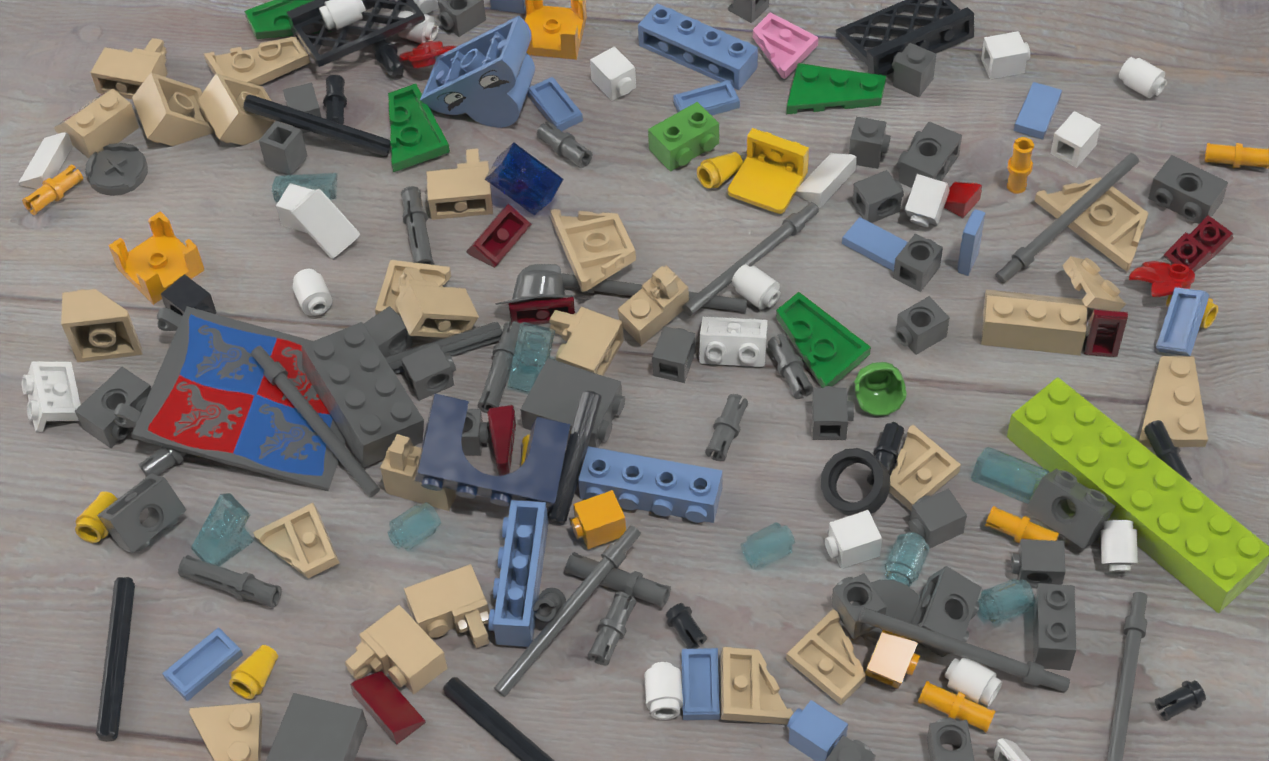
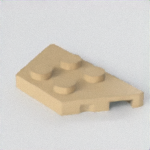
(1109, 224)
(594, 245)

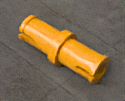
(1237, 155)
(1020, 165)
(52, 189)
(1018, 527)
(956, 706)

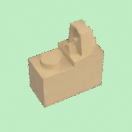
(128, 70)
(460, 190)
(654, 305)
(433, 309)
(590, 339)
(399, 475)
(450, 603)
(398, 648)

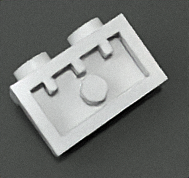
(733, 341)
(50, 393)

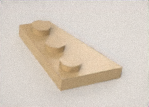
(261, 63)

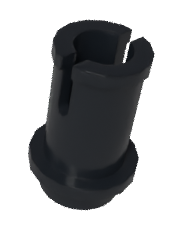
(685, 625)
(1181, 699)

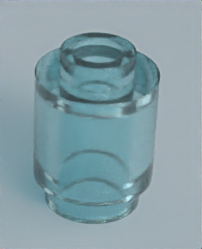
(413, 526)
(768, 545)
(906, 558)
(1006, 600)

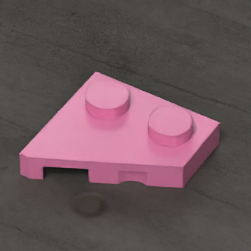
(783, 43)

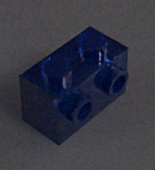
(524, 179)

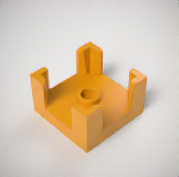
(555, 30)
(157, 260)

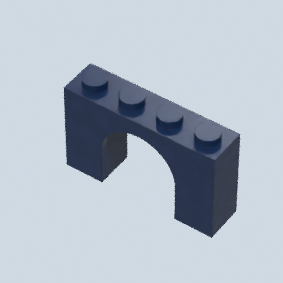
(445, 465)

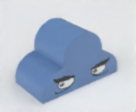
(484, 76)

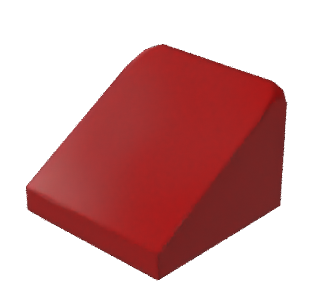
(962, 197)

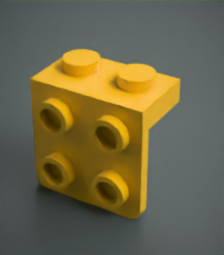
(770, 171)

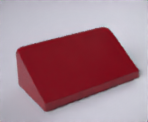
(499, 236)
(539, 310)
(387, 706)

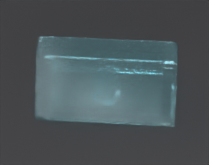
(325, 182)
(1007, 474)

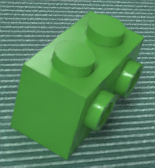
(683, 136)

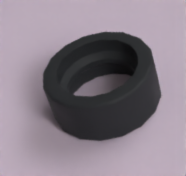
(838, 464)

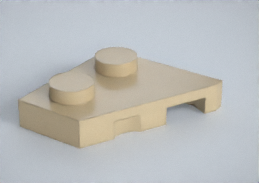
(1100, 292)
(920, 468)
(300, 541)
(749, 689)

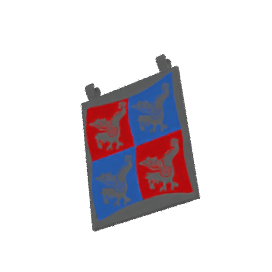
(223, 408)

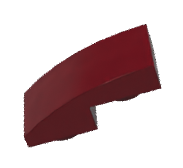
(1200, 245)

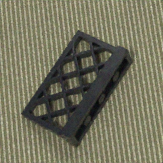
(308, 20)
(934, 35)

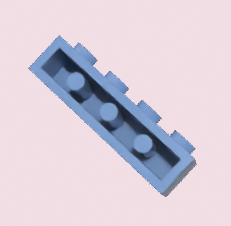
(697, 46)
(652, 484)
(520, 573)

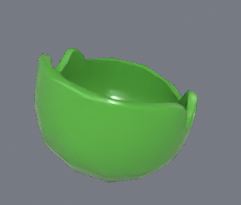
(880, 389)

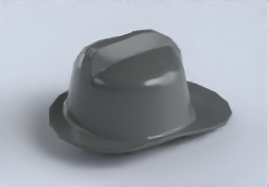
(538, 281)

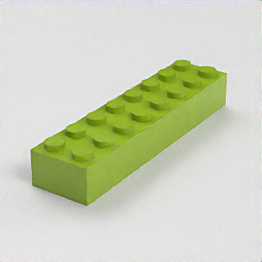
(1171, 516)

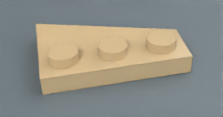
(1177, 403)

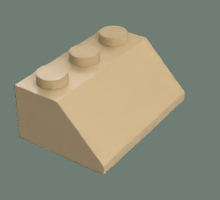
(1034, 322)

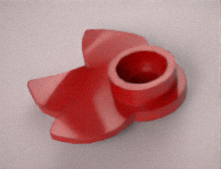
(425, 53)
(1164, 277)

